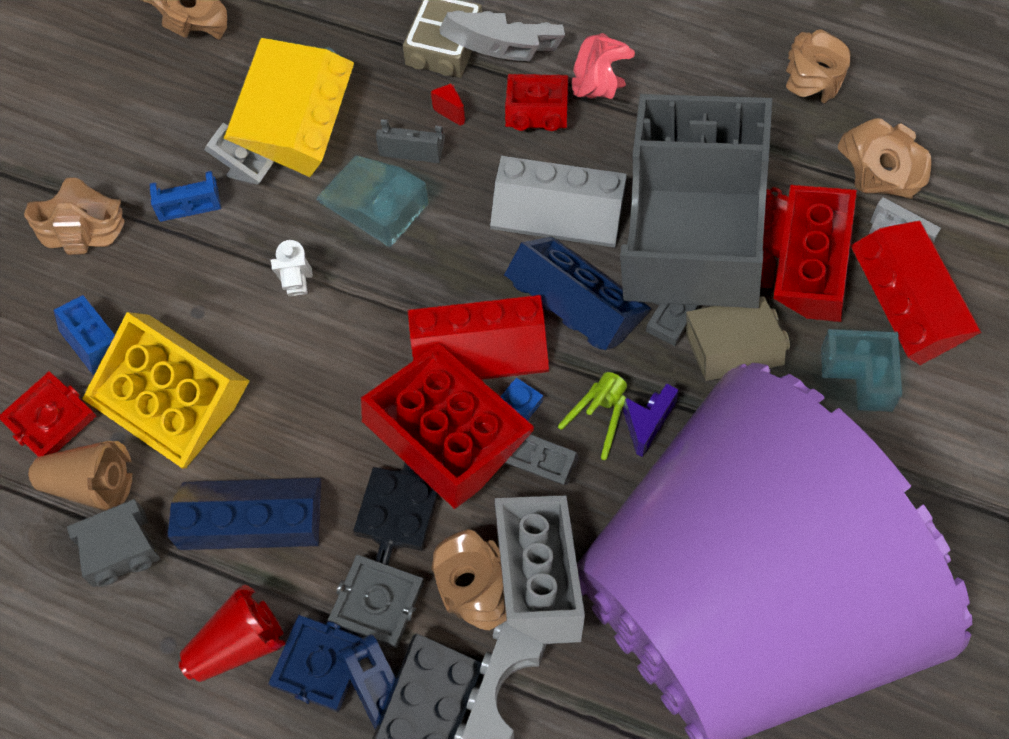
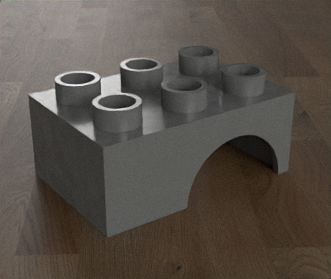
(698, 200)

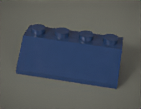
(575, 292)
(246, 514)

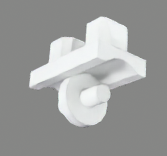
(292, 267)

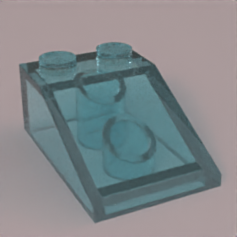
(376, 198)

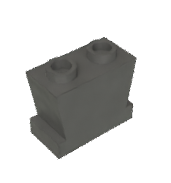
(113, 544)

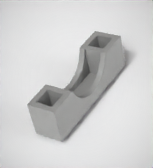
(511, 653)

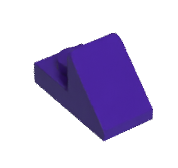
(646, 422)

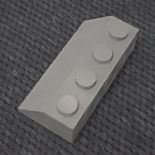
(558, 201)
(539, 568)

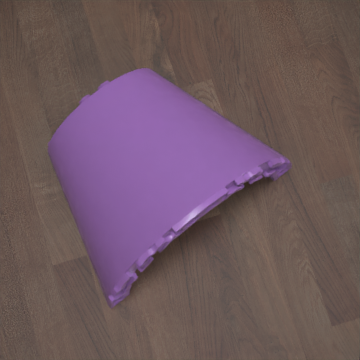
(773, 564)

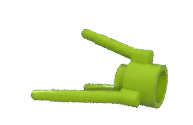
(605, 393)

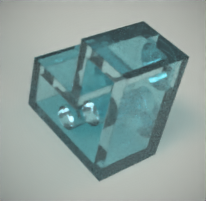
(869, 359)

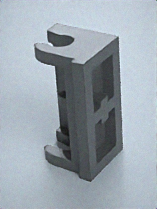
(410, 143)
(544, 459)

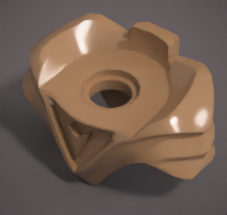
(195, 16)
(807, 75)
(881, 146)
(76, 218)
(483, 599)

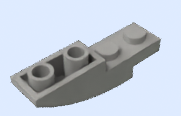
(492, 35)

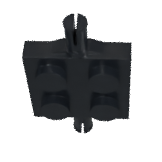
(395, 511)

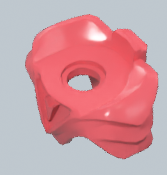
(594, 68)

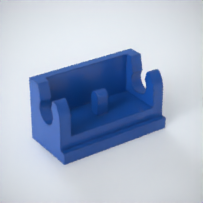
(185, 199)
(84, 331)

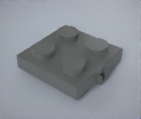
(376, 601)

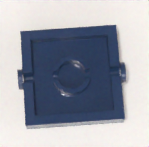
(311, 664)

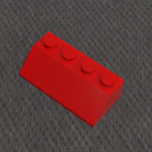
(815, 251)
(915, 290)
(485, 336)

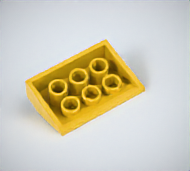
(289, 103)
(164, 388)

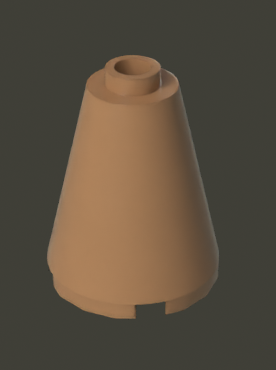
(85, 474)

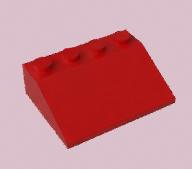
(445, 424)

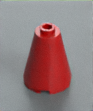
(232, 637)

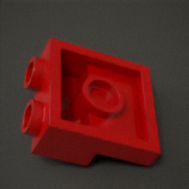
(536, 101)

